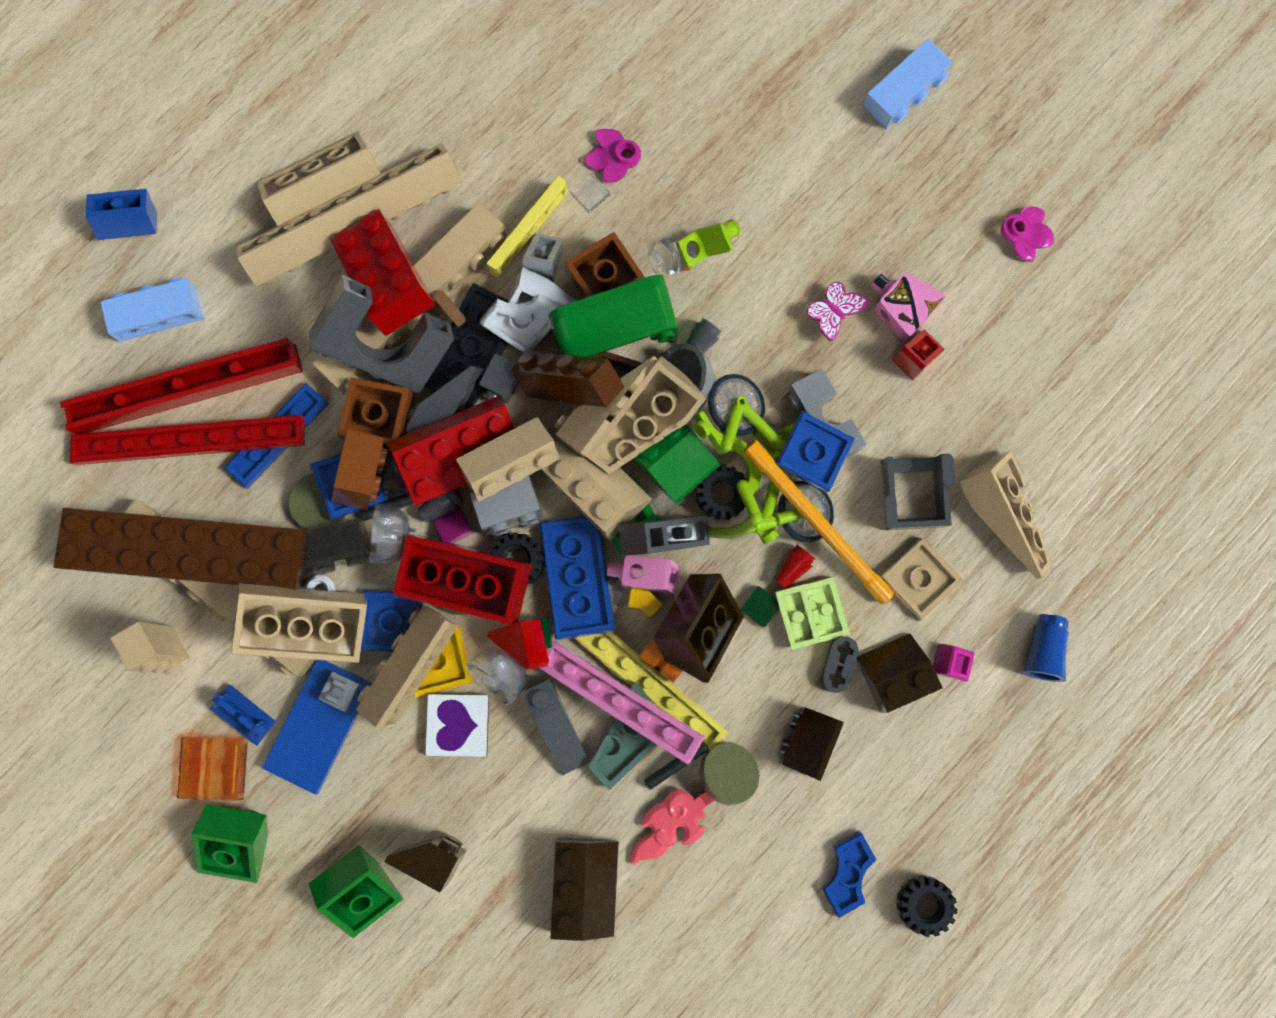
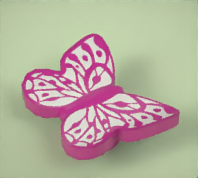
(834, 308)

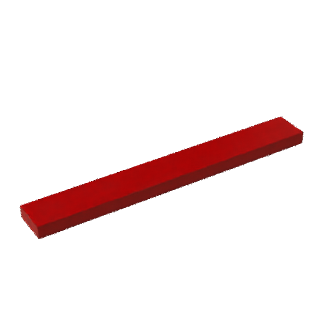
(187, 440)

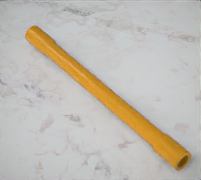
(767, 465)

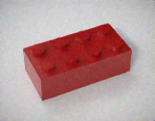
(378, 259)
(429, 454)
(462, 579)

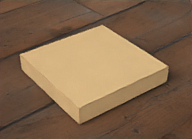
(921, 578)

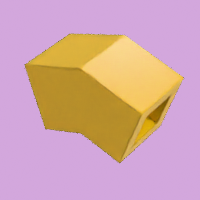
(644, 601)

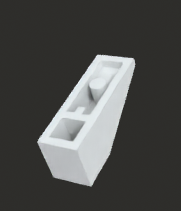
(530, 284)

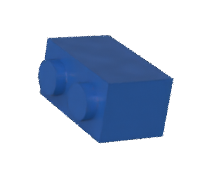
(121, 214)

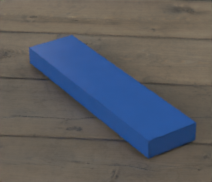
(250, 465)

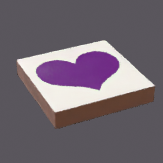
(457, 725)

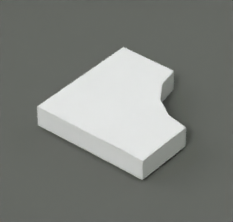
(520, 324)

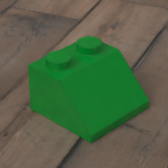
(677, 463)
(230, 843)
(354, 892)

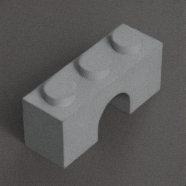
(811, 394)

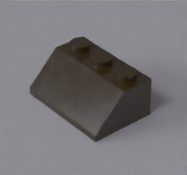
(699, 626)
(584, 889)

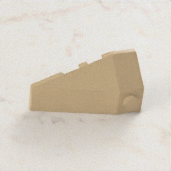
(653, 411)
(589, 422)
(999, 500)

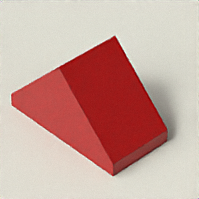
(918, 354)
(523, 642)

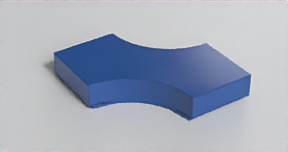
(845, 888)

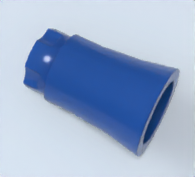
(1048, 649)

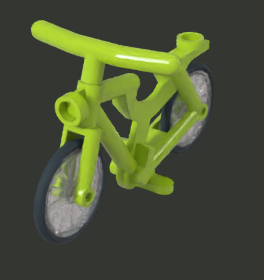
(739, 410)

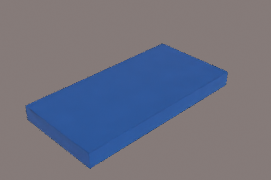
(576, 578)
(313, 732)

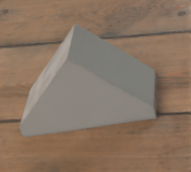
(543, 255)

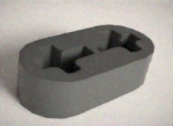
(847, 665)

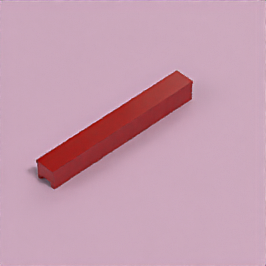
(182, 386)

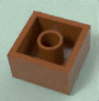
(602, 267)
(376, 410)
(359, 463)

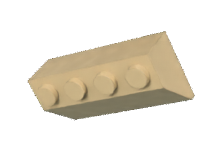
(317, 178)
(599, 496)
(298, 623)
(406, 667)

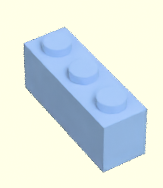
(908, 84)
(152, 309)

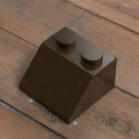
(898, 673)
(809, 742)
(429, 861)

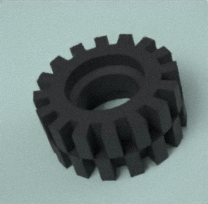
(705, 498)
(525, 543)
(940, 919)

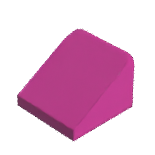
(453, 526)
(953, 662)

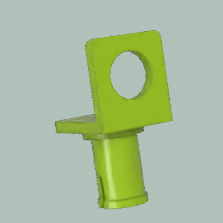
(709, 241)

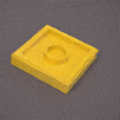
(449, 668)

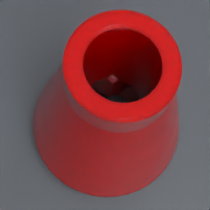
(794, 566)

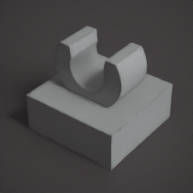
(339, 691)

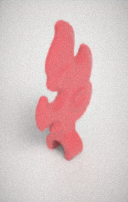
(677, 810)

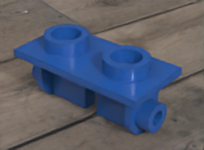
(242, 714)

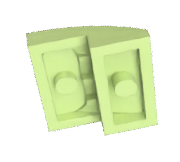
(812, 613)

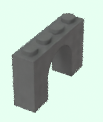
(403, 365)

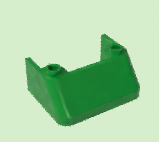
(615, 318)

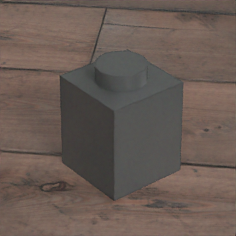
(499, 379)

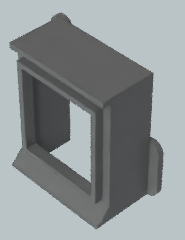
(943, 478)

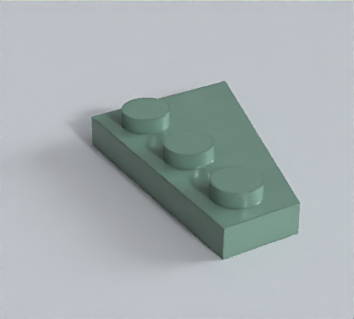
(620, 749)

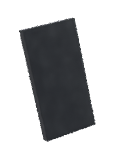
(471, 343)

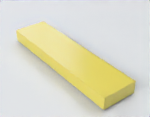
(527, 227)

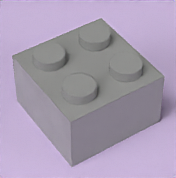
(508, 509)

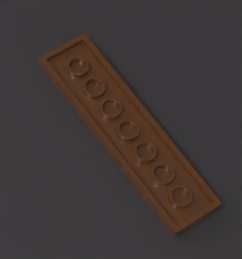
(179, 548)

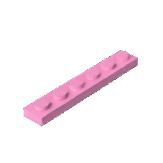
(623, 703)

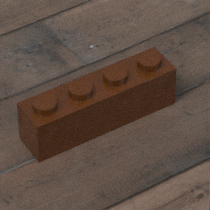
(568, 378)

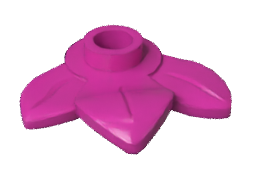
(609, 155)
(1031, 232)

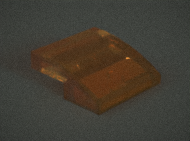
(212, 768)

